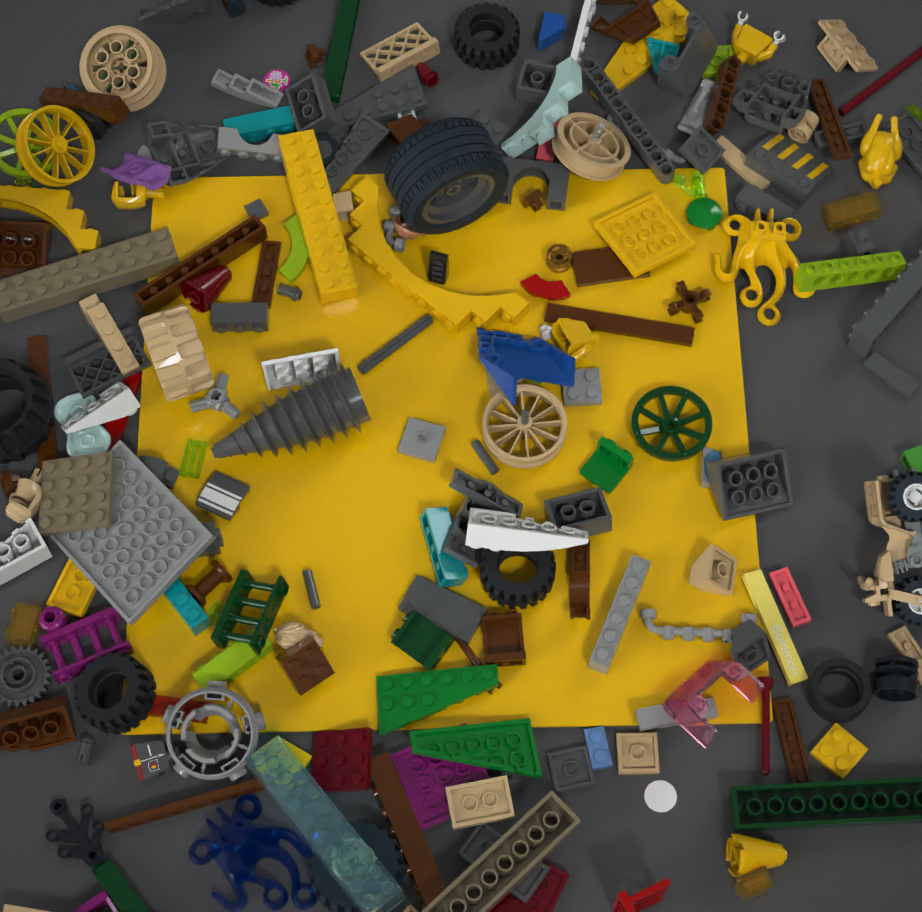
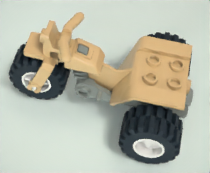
(896, 506)

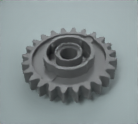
(35, 678)

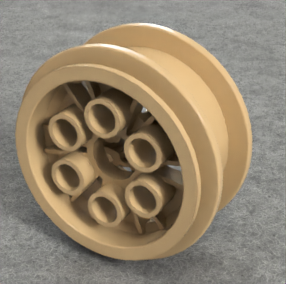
(149, 79)

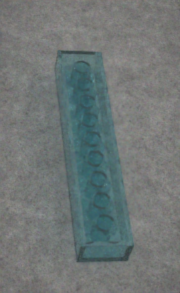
(324, 828)

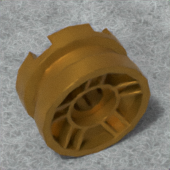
(555, 252)

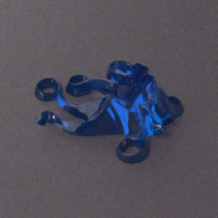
(241, 845)

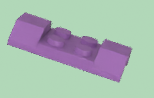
(141, 172)

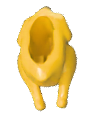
(880, 153)

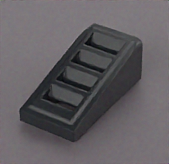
(438, 267)

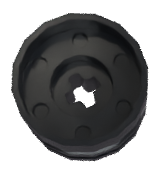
(896, 678)

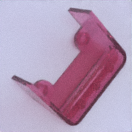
(688, 705)

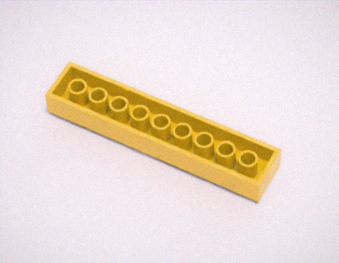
(317, 216)

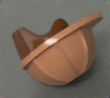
(404, 230)

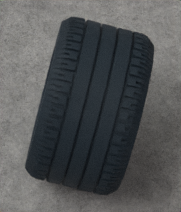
(446, 175)

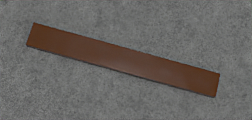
(623, 325)
(40, 364)
(183, 806)

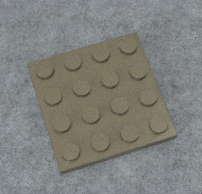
(77, 494)

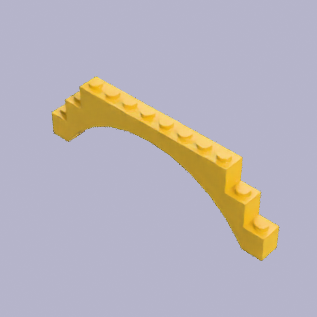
(55, 208)
(449, 307)

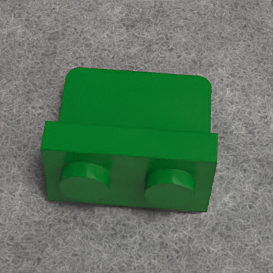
(607, 465)

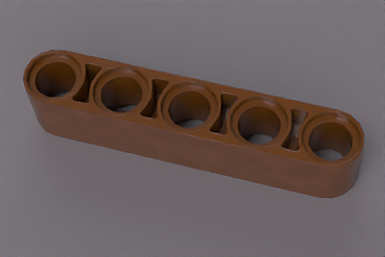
(721, 95)

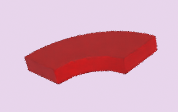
(545, 289)

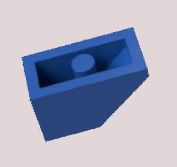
(551, 30)

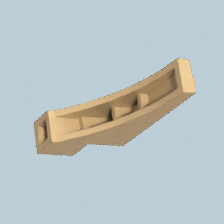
(108, 332)

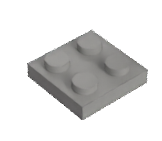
(585, 389)

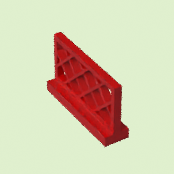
(642, 899)

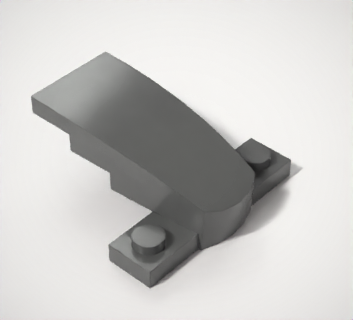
(477, 495)

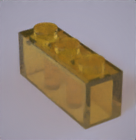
(851, 211)

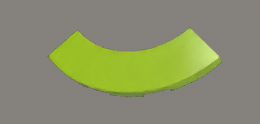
(298, 256)

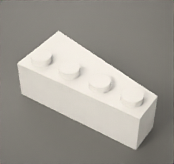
(22, 551)

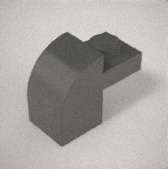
(164, 472)

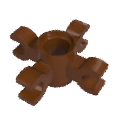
(689, 308)

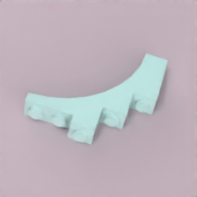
(540, 126)

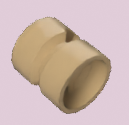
(805, 128)

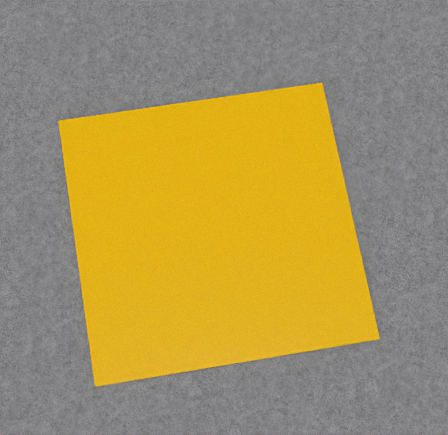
(359, 502)

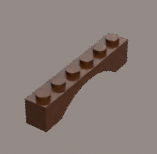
(108, 107)

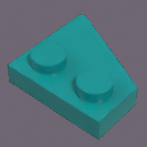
(659, 49)

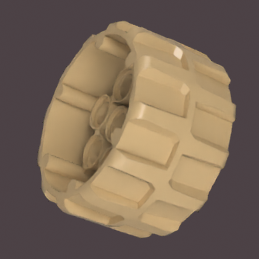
(176, 352)

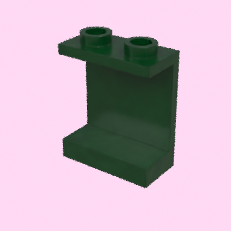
(422, 640)

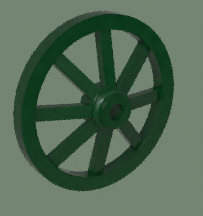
(671, 420)

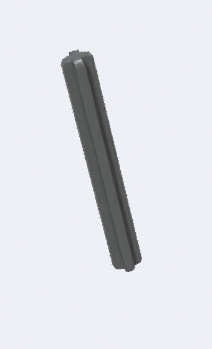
(395, 344)

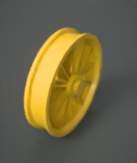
(55, 146)

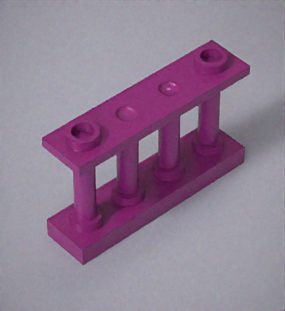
(73, 632)

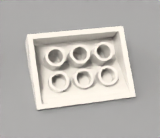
(289, 370)

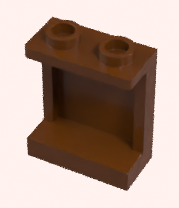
(503, 639)

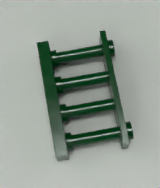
(237, 600)

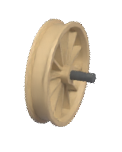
(524, 427)

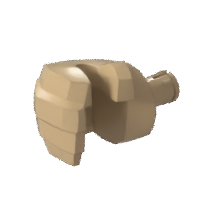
(27, 498)

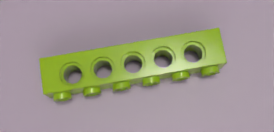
(849, 271)

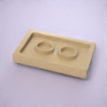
(480, 802)

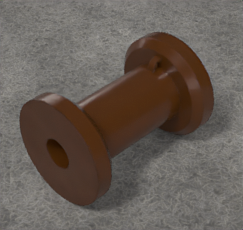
(209, 583)

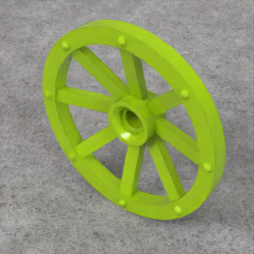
(17, 172)

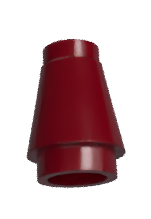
(427, 74)

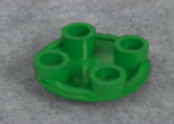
(704, 213)

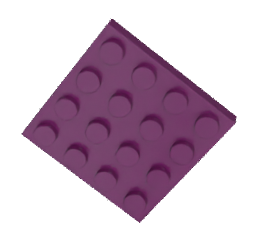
(426, 780)

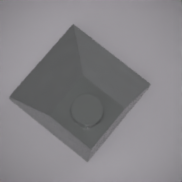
(750, 645)

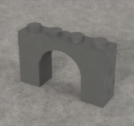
(553, 174)

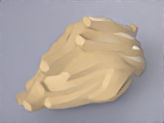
(293, 632)

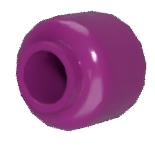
(52, 618)

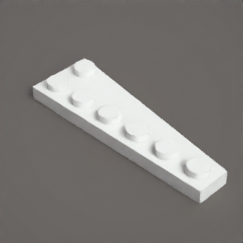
(588, 11)

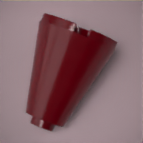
(206, 288)

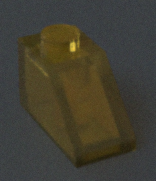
(753, 884)

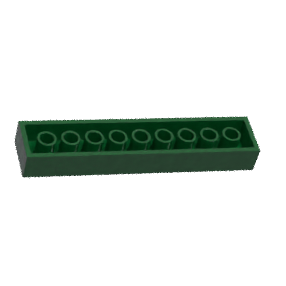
(826, 804)

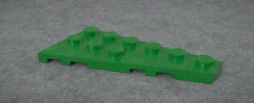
(423, 694)
(492, 745)

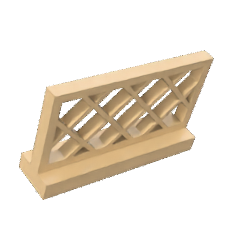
(417, 55)

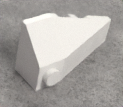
(113, 404)

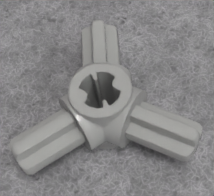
(217, 392)

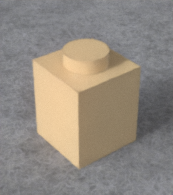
(343, 204)

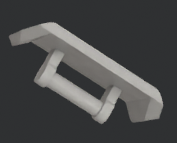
(696, 112)

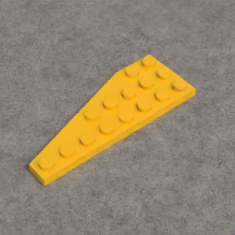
(634, 60)

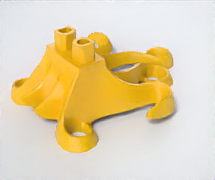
(761, 245)

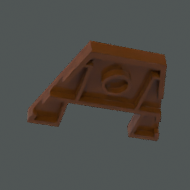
(632, 26)

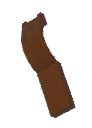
(580, 581)

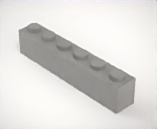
(619, 614)

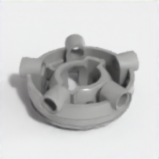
(195, 753)

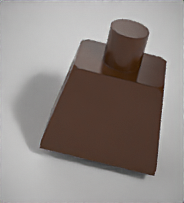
(404, 126)

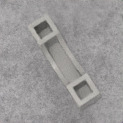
(230, 143)

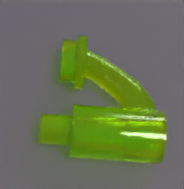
(698, 183)

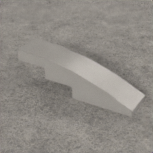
(251, 91)
(656, 716)

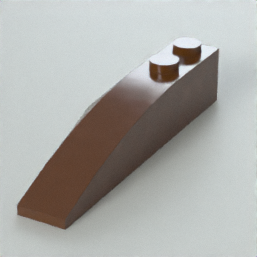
(37, 725)

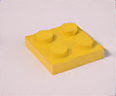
(838, 751)

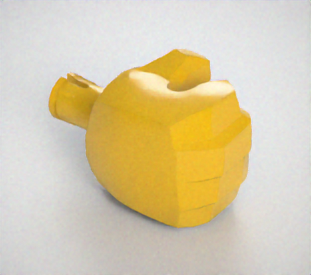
(137, 199)

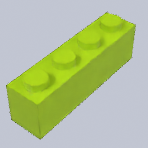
(231, 662)

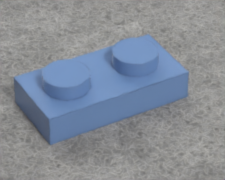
(598, 748)

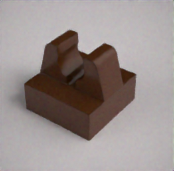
(314, 56)
(533, 200)
(8, 482)

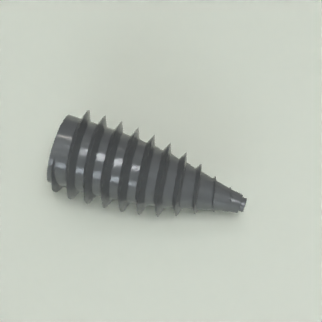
(301, 417)

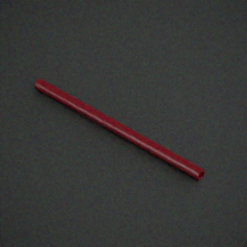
(880, 82)

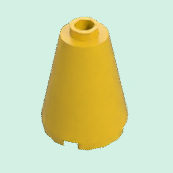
(751, 853)

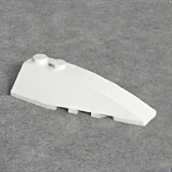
(505, 532)

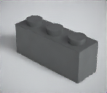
(753, 198)
(239, 317)

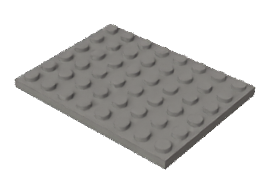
(146, 546)

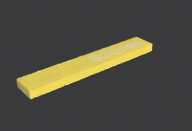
(774, 627)

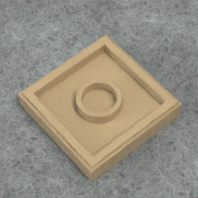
(637, 753)

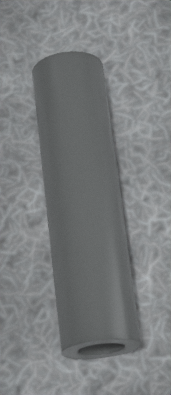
(485, 457)
(311, 589)

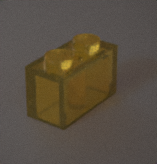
(23, 625)

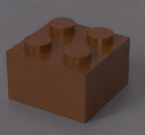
(304, 665)

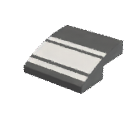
(222, 496)

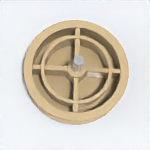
(591, 146)

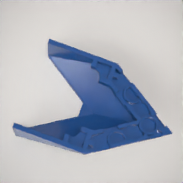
(512, 358)

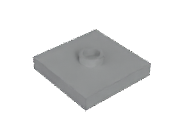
(421, 440)

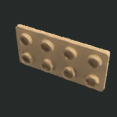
(842, 47)

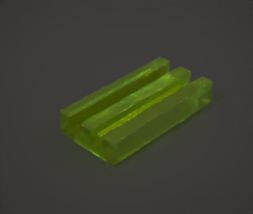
(196, 444)

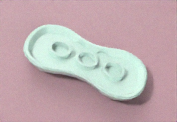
(84, 441)

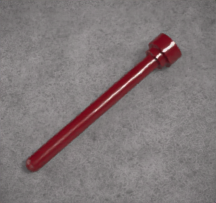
(769, 683)

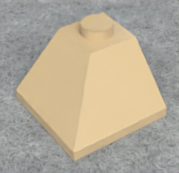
(714, 572)

